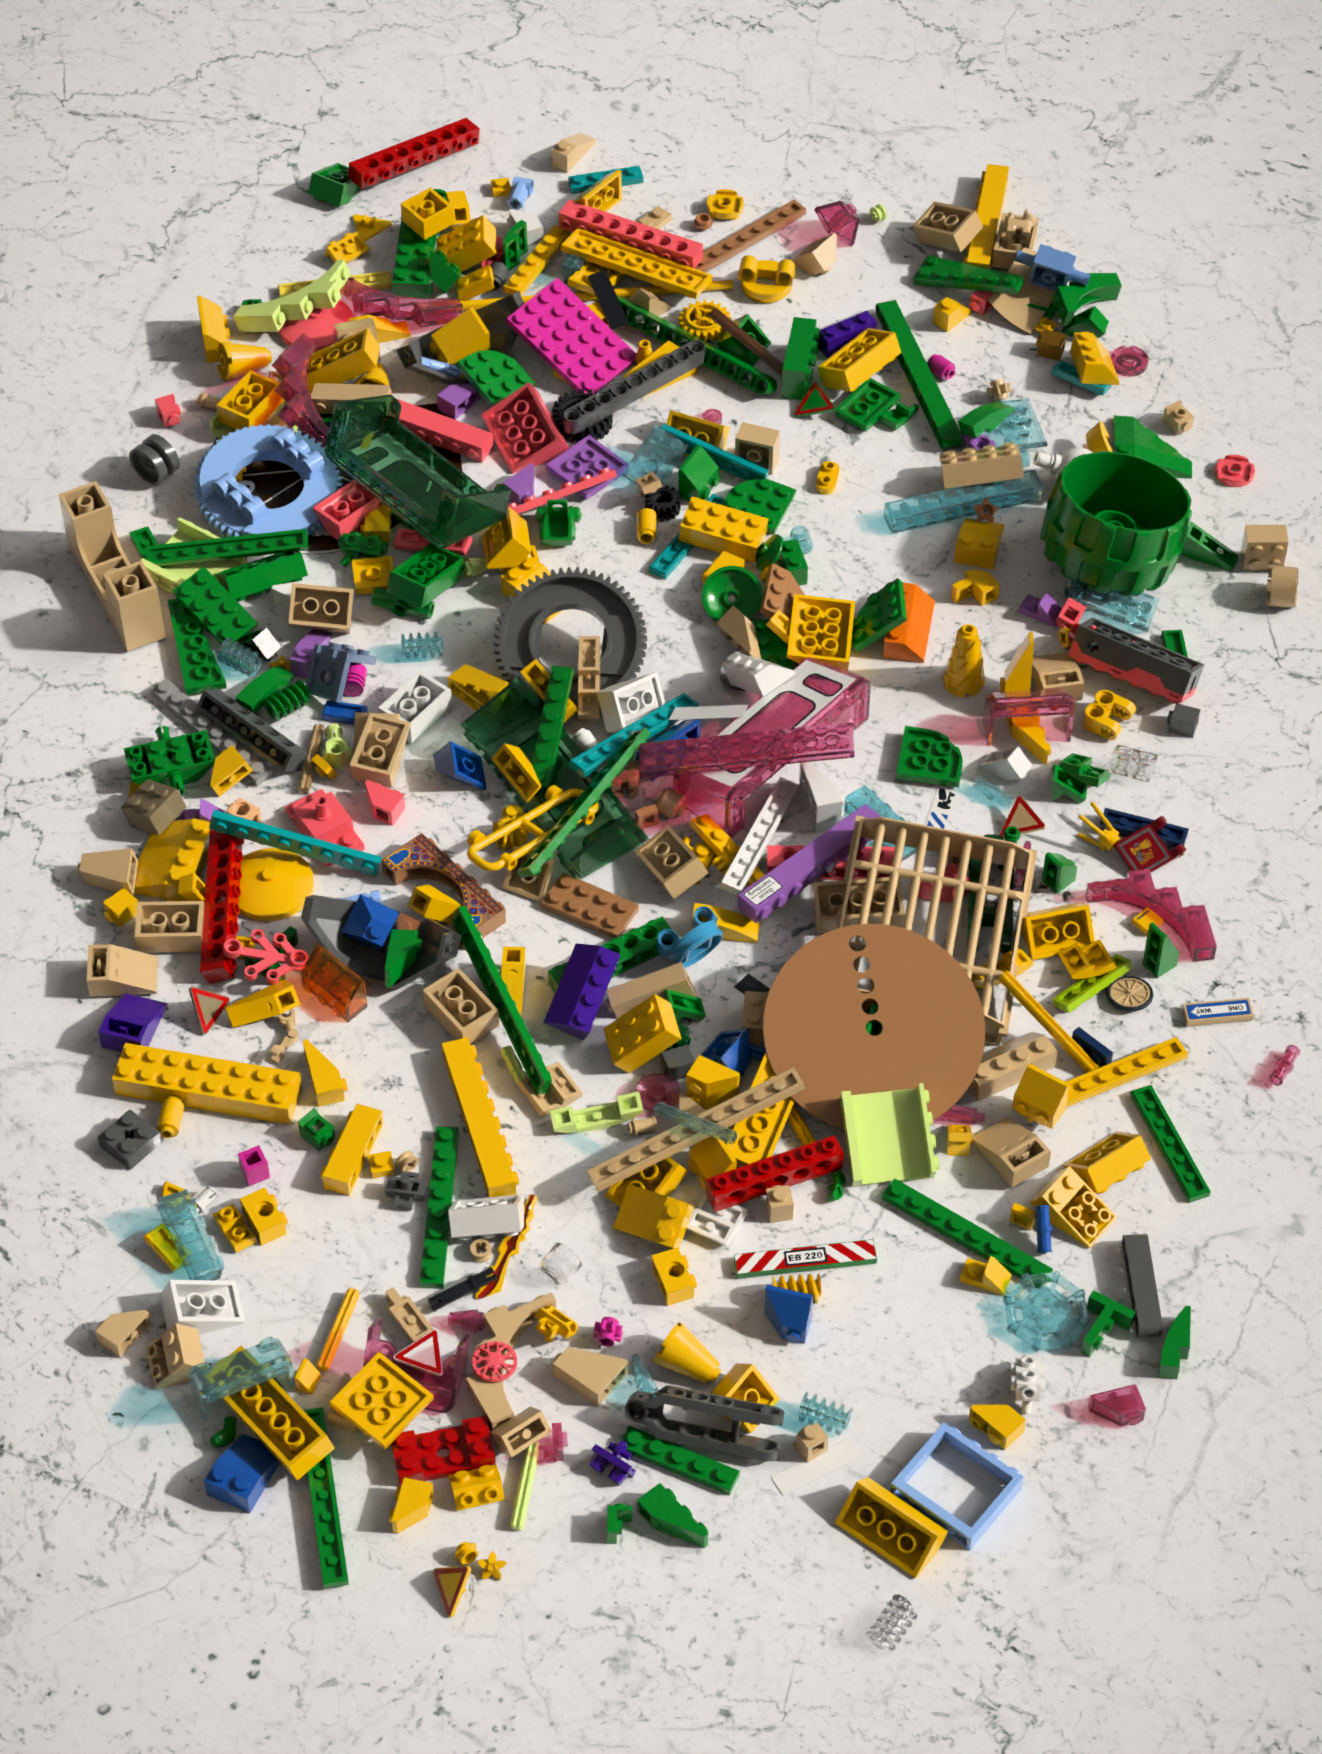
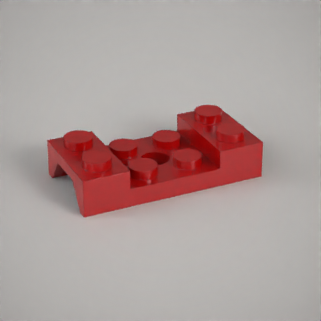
(468, 1447)

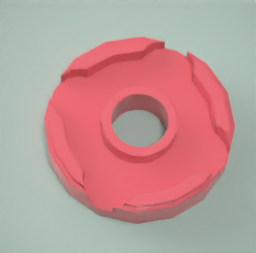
(1234, 479)

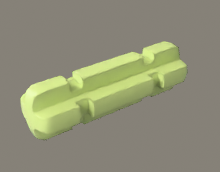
(513, 1063)

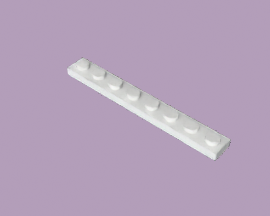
(759, 836)

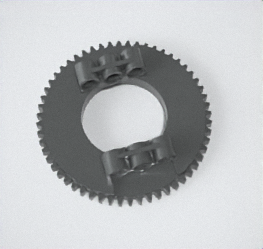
(521, 624)

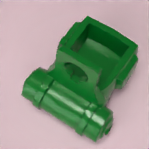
(558, 523)

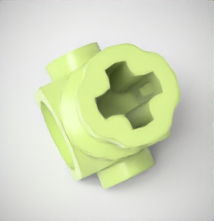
(336, 752)

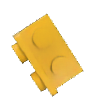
(348, 248)

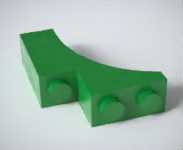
(1076, 295)

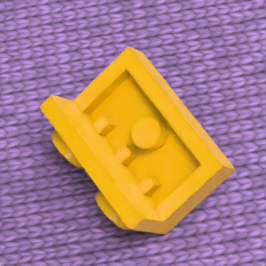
(476, 1487)

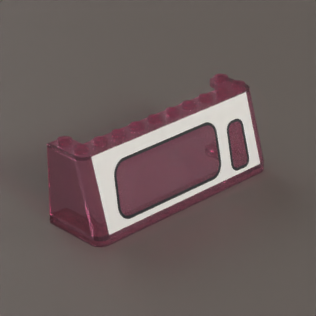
(811, 697)

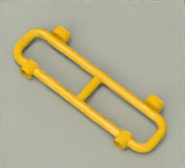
(478, 840)

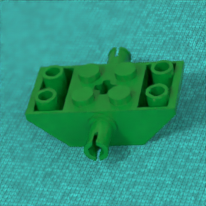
(171, 760)

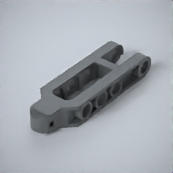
(650, 1407)

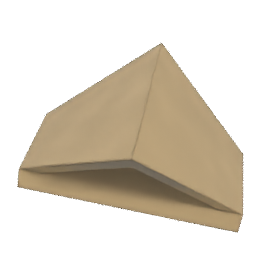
(650, 302)

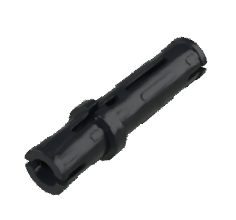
(462, 1289)

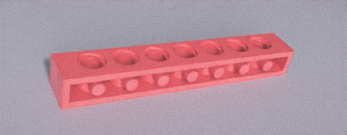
(631, 233)

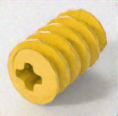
(809, 1286)

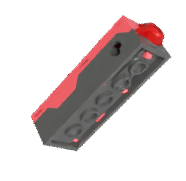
(1134, 660)

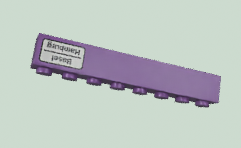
(802, 868)

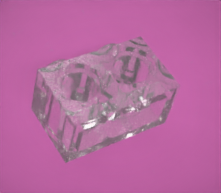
(1133, 763)

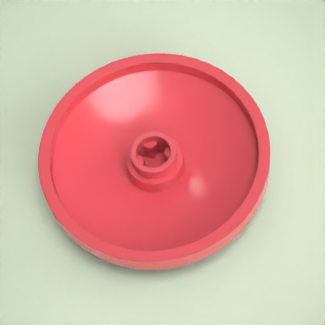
(318, 326)

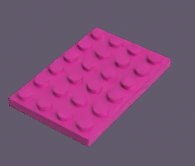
(571, 338)

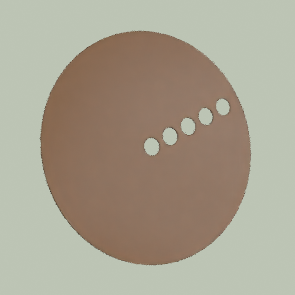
(924, 1005)

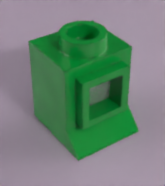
(316, 1130)

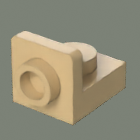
(648, 484)

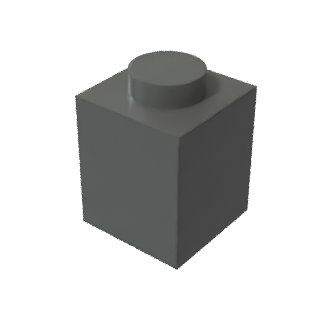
(1183, 720)
(676, 1062)

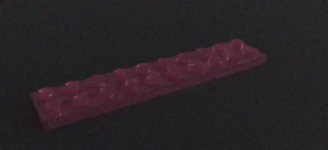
(746, 750)

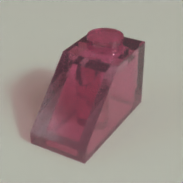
(1119, 1405)

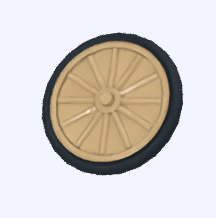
(1129, 993)

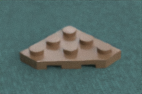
(779, 592)

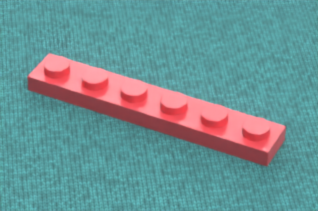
(566, 489)

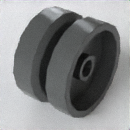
(154, 459)

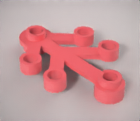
(269, 956)

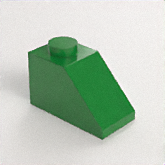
(1087, 321)
(1058, 871)

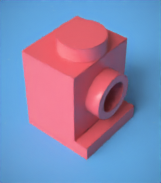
(980, 301)
(168, 410)
(1070, 614)

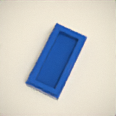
(342, 711)

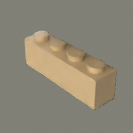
(326, 394)

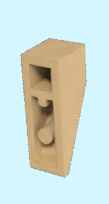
(570, 151)

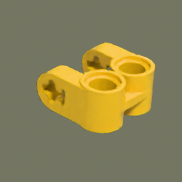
(1103, 707)

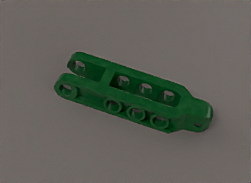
(989, 913)

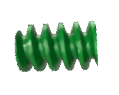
(286, 700)

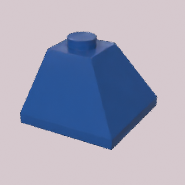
(460, 765)
(370, 922)
(730, 1049)
(789, 1312)

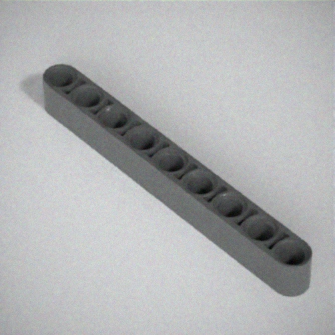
(633, 387)

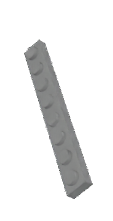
(219, 738)

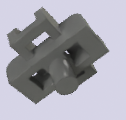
(403, 1189)

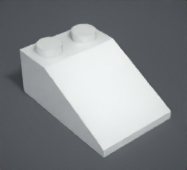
(630, 701)
(820, 797)
(202, 1304)

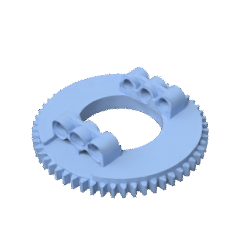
(232, 505)

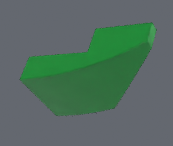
(898, 417)

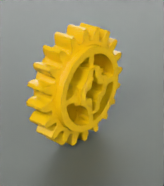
(703, 325)

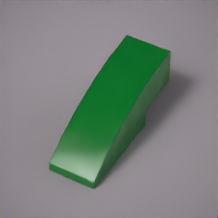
(984, 418)
(263, 686)
(1176, 1345)

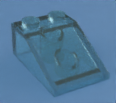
(658, 453)

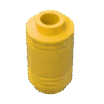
(646, 525)
(170, 1117)

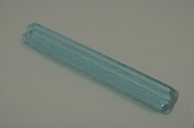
(695, 1122)

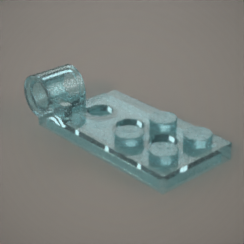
(1020, 424)
(1119, 612)

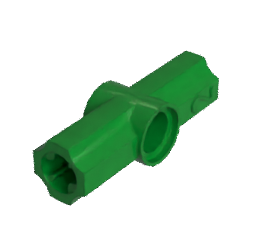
(398, 606)

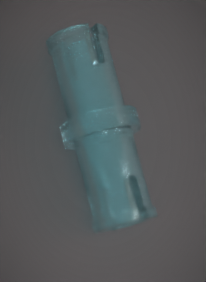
(993, 792)

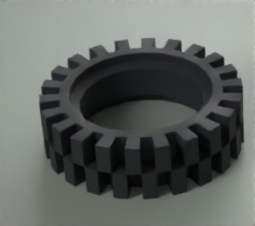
(596, 430)

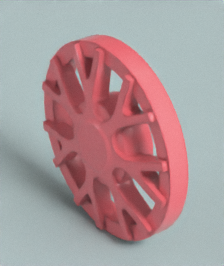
(494, 1361)

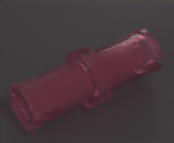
(1284, 1065)

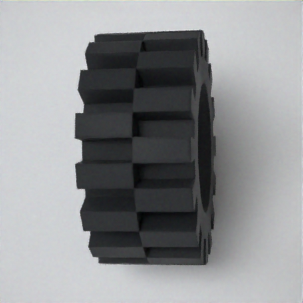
(664, 495)

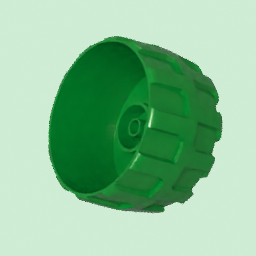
(1116, 522)

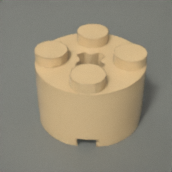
(1282, 586)

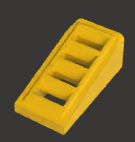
(192, 888)

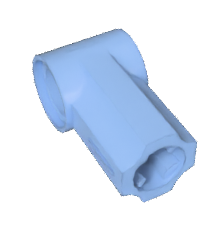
(520, 190)

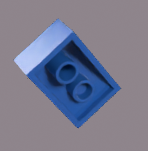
(241, 1473)

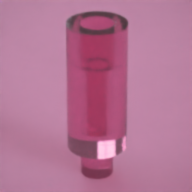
(962, 1115)

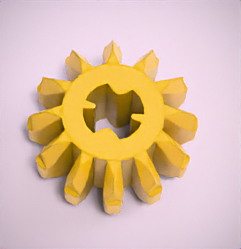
(514, 838)

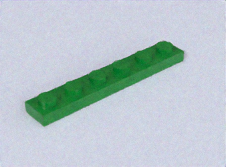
(552, 724)

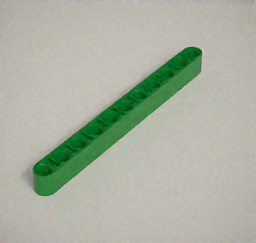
(712, 353)
(920, 376)

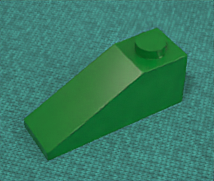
(1207, 549)
(1159, 952)
(401, 954)

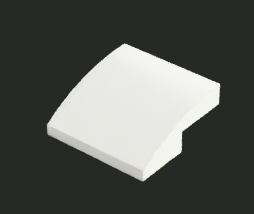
(718, 1225)

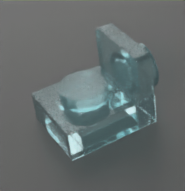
(571, 265)

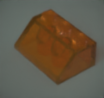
(334, 984)

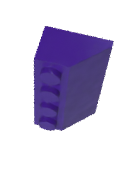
(581, 989)

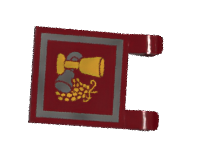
(1145, 848)

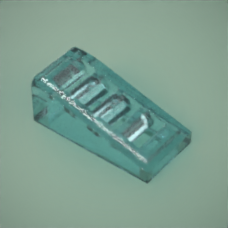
(641, 1376)

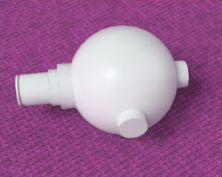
(1056, 462)

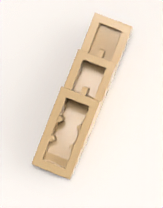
(589, 677)

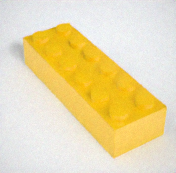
(280, 1425)

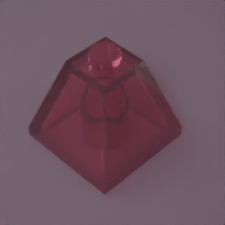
(839, 219)

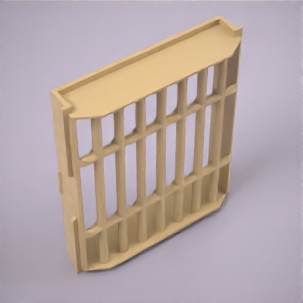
(945, 843)

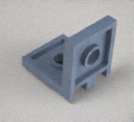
(336, 661)

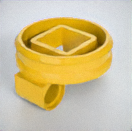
(781, 271)

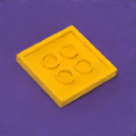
(381, 1400)

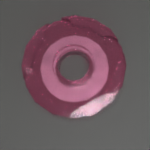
(1136, 367)

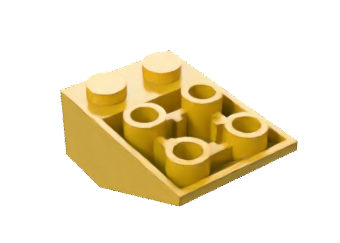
(1075, 1207)

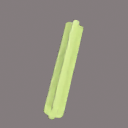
(524, 1487)

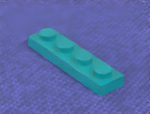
(580, 183)

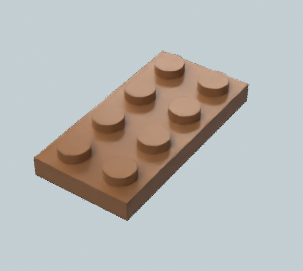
(590, 906)

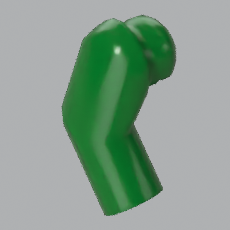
(225, 1435)

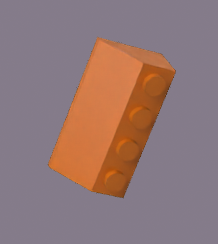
(910, 638)

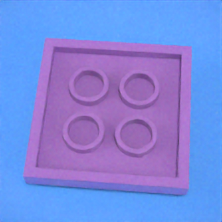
(585, 459)

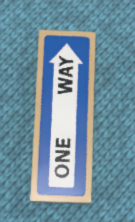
(1218, 1012)

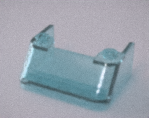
(239, 1372)

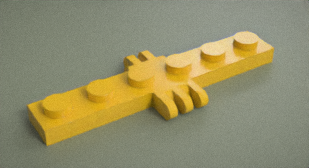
(721, 844)

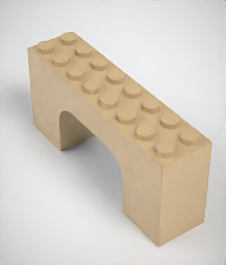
(121, 587)

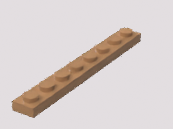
(751, 235)

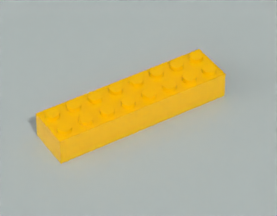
(207, 1083)

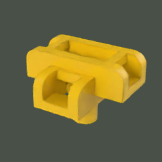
(554, 1323)

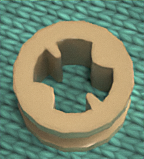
(407, 1161)
(482, 1257)

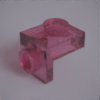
(554, 1452)

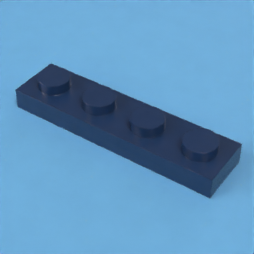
(1128, 824)

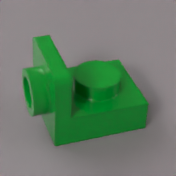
(615, 1516)

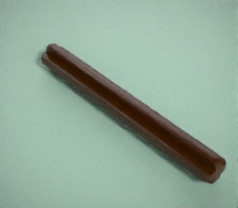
(745, 339)

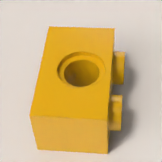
(264, 1227)
(673, 1288)

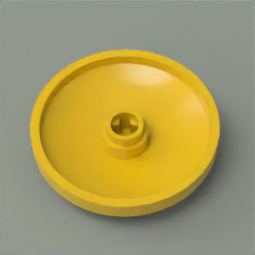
(274, 884)

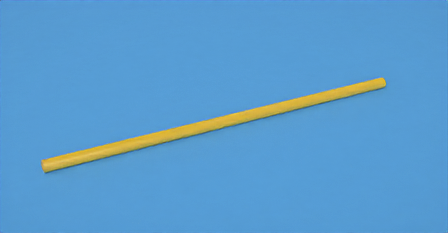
(623, 292)

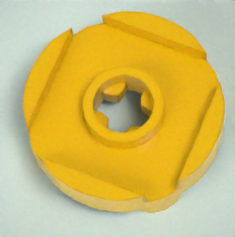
(718, 210)

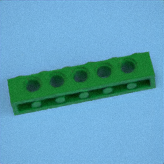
(635, 949)

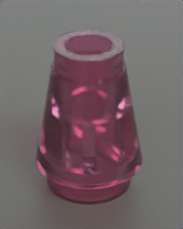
(467, 1320)

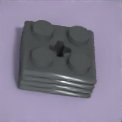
(130, 1139)

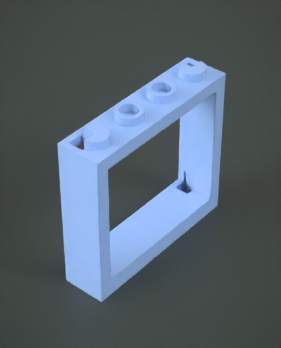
(958, 1530)

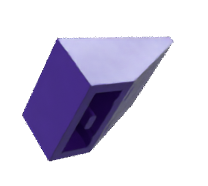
(131, 1021)

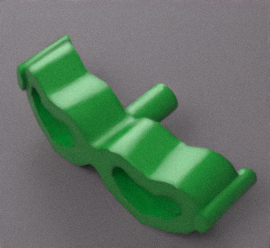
(836, 1190)

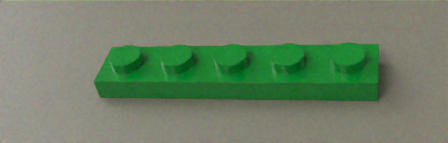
(681, 1460)

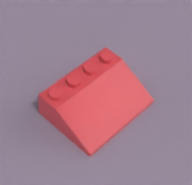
(524, 429)

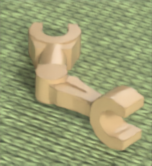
(289, 1023)

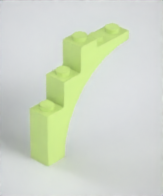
(296, 306)

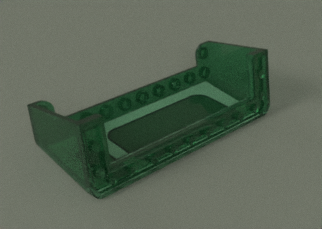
(409, 473)
(515, 719)

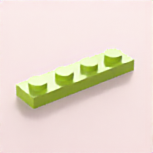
(1088, 987)

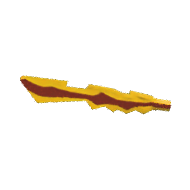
(507, 1248)

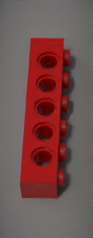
(782, 1169)

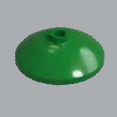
(733, 582)

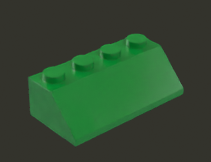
(262, 574)

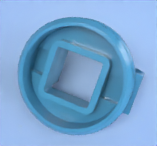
(695, 943)

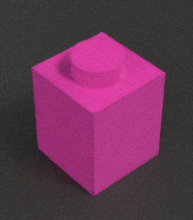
(253, 1165)

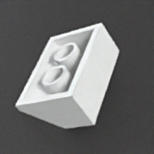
(755, 674)
(487, 1216)

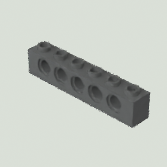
(251, 730)

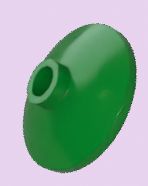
(769, 552)

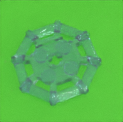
(1046, 1298)

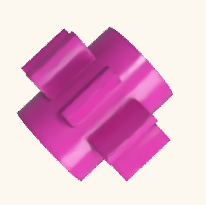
(607, 1331)

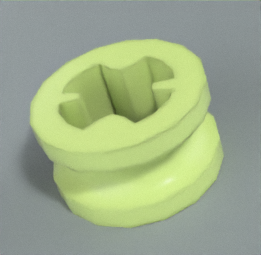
(878, 213)

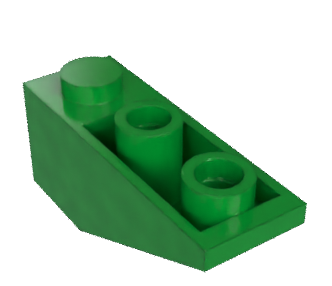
(670, 1517)

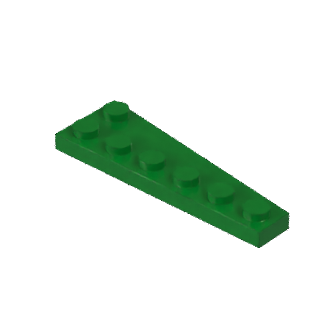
(959, 275)
(195, 656)

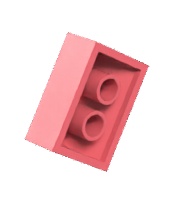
(346, 509)

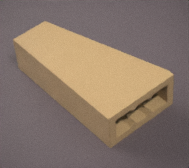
(632, 993)

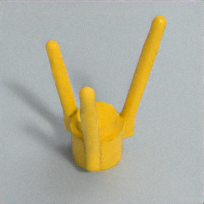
(1106, 838)

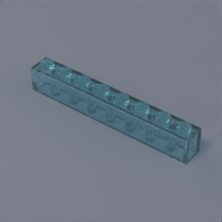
(959, 502)

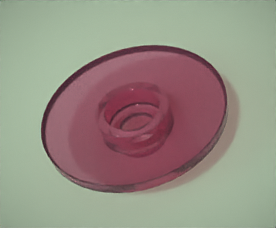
(658, 1085)

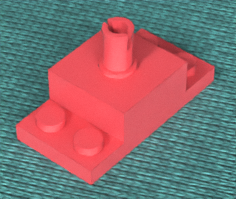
(325, 819)

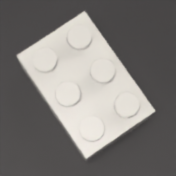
(419, 702)

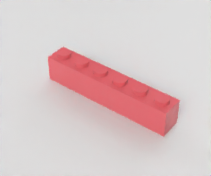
(446, 432)

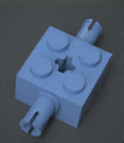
(1051, 268)

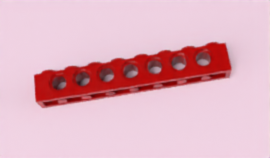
(413, 153)
(221, 905)

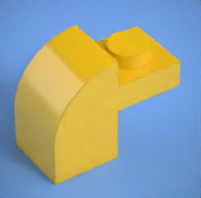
(976, 584)

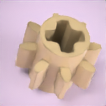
(998, 390)

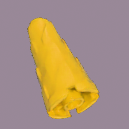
(965, 666)

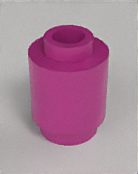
(941, 367)

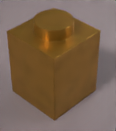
(1051, 344)

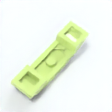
(597, 1117)

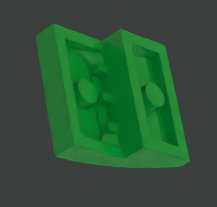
(515, 245)
(1081, 769)

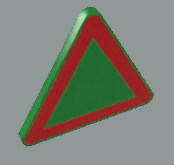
(814, 402)

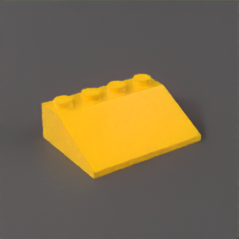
(821, 630)
(173, 854)

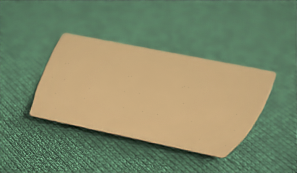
(1014, 306)

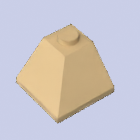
(818, 255)
(529, 886)

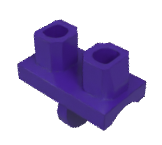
(603, 1457)

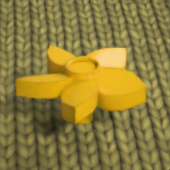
(282, 662)
(491, 1566)

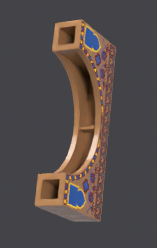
(424, 860)

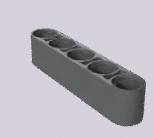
(1142, 1285)

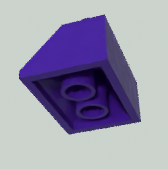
(841, 332)

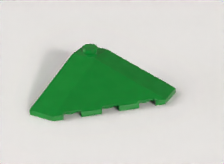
(1137, 440)

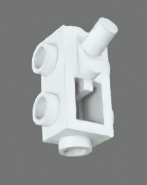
(1027, 1380)

